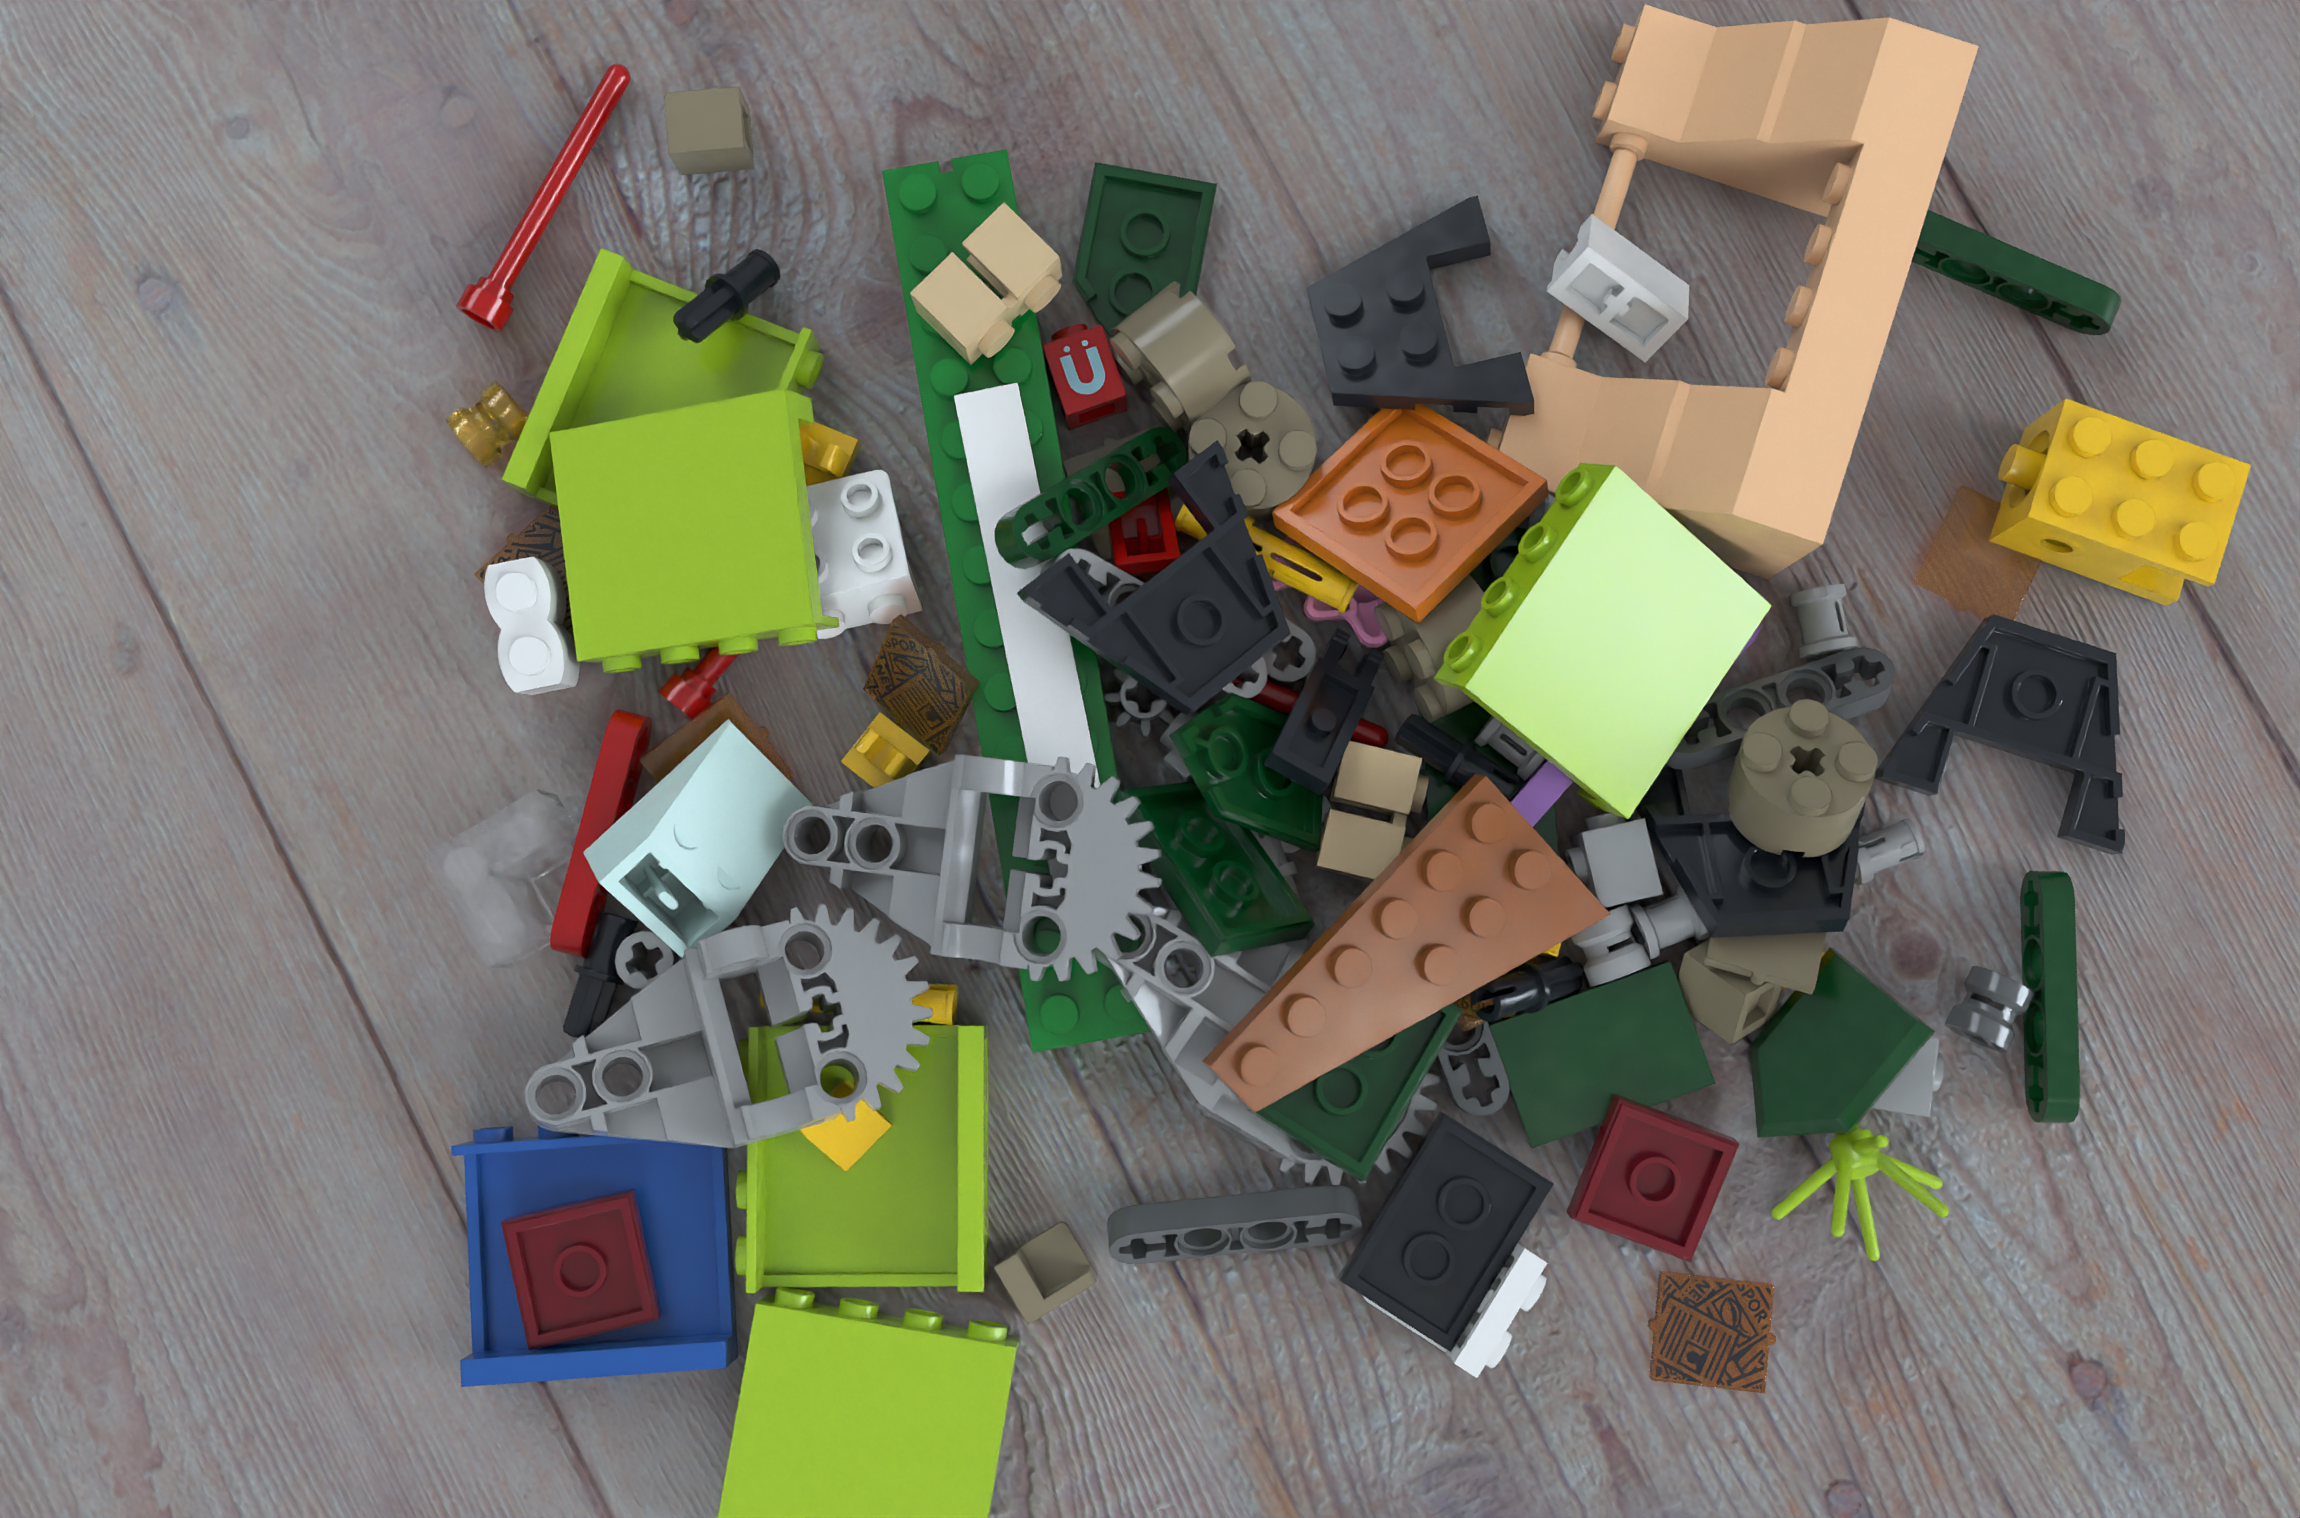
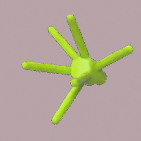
(1853, 1159)

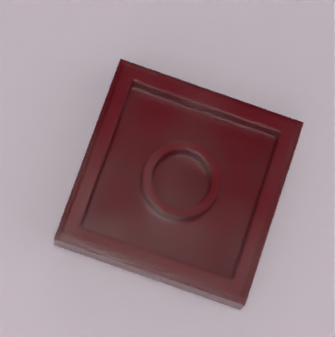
(1652, 1178)
(581, 1269)

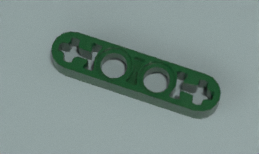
(2015, 276)
(1093, 495)
(2052, 1016)

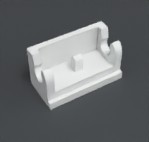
(1620, 289)

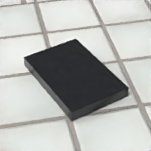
(1445, 1231)

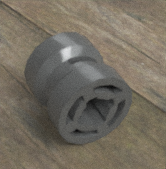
(1989, 1009)

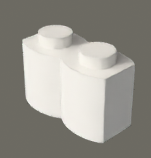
(530, 608)

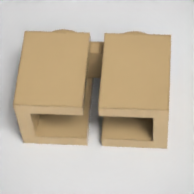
(1012, 263)
(1377, 783)

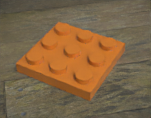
(1410, 506)

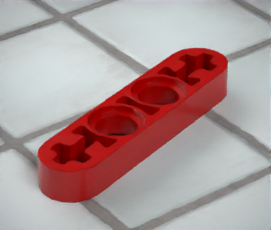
(608, 799)

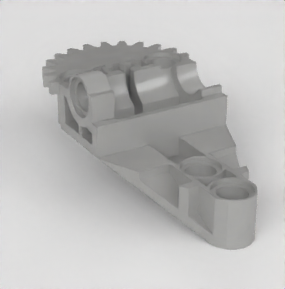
(936, 851)
(1199, 1017)
(688, 1054)

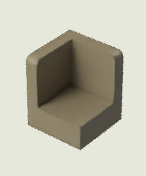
(709, 130)
(1723, 999)
(1046, 1272)

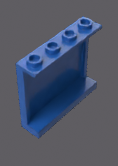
(687, 1236)

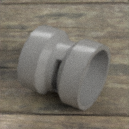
(1623, 958)

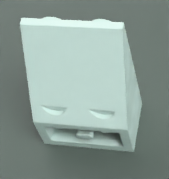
(698, 840)

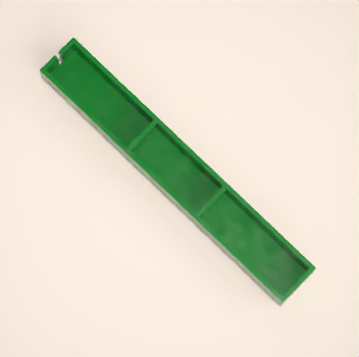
(928, 222)

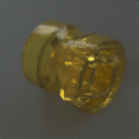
(477, 431)

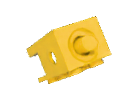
(2118, 502)

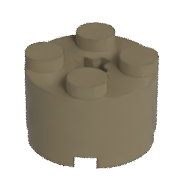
(1177, 356)
(1264, 419)
(1420, 648)
(1800, 780)

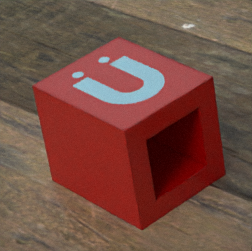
(1084, 375)

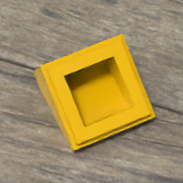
(844, 1140)

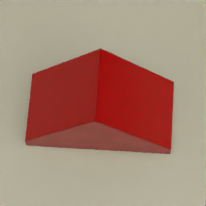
(1144, 537)

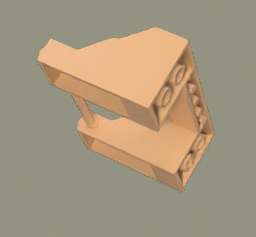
(1809, 117)

